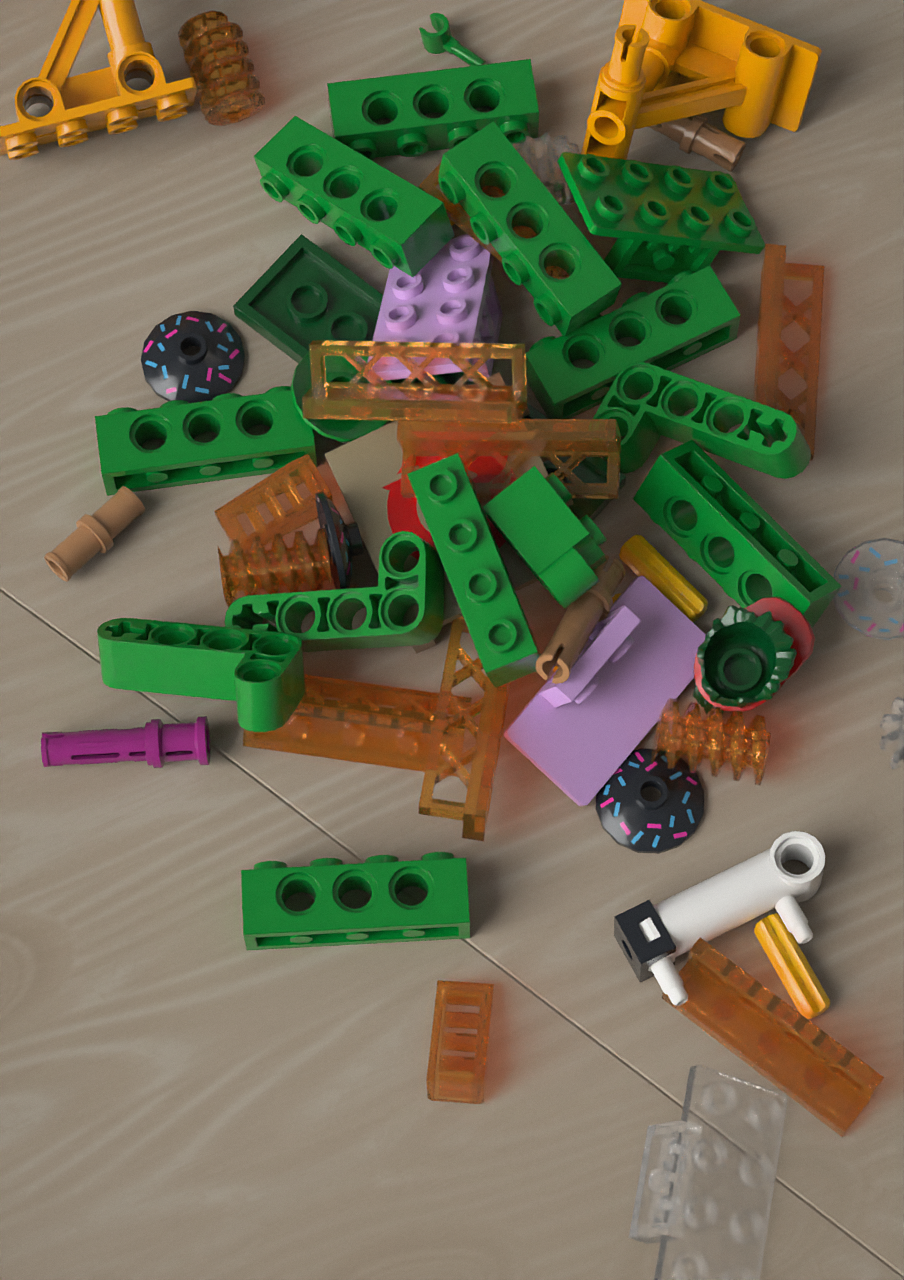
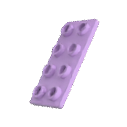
(443, 303)
(614, 693)

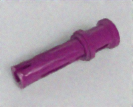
(152, 743)

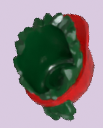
(751, 654)

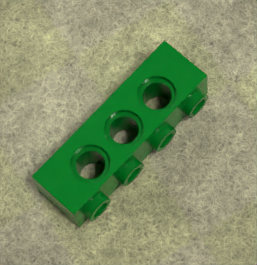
(452, 92)
(493, 161)
(353, 197)
(695, 296)
(190, 462)
(731, 533)
(475, 570)
(331, 923)

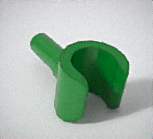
(443, 41)

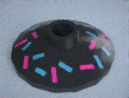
(198, 376)
(342, 541)
(646, 824)

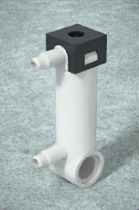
(660, 933)

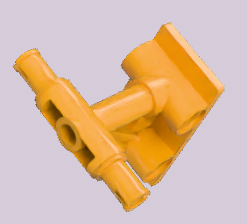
(694, 60)
(96, 97)

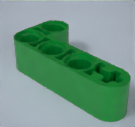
(707, 425)
(337, 607)
(206, 661)

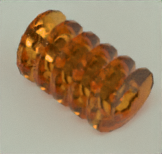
(220, 68)
(275, 566)
(712, 740)

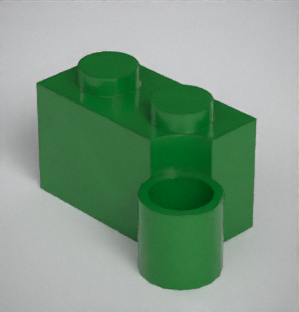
(548, 535)

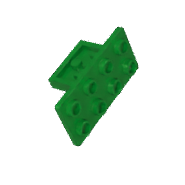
(660, 213)

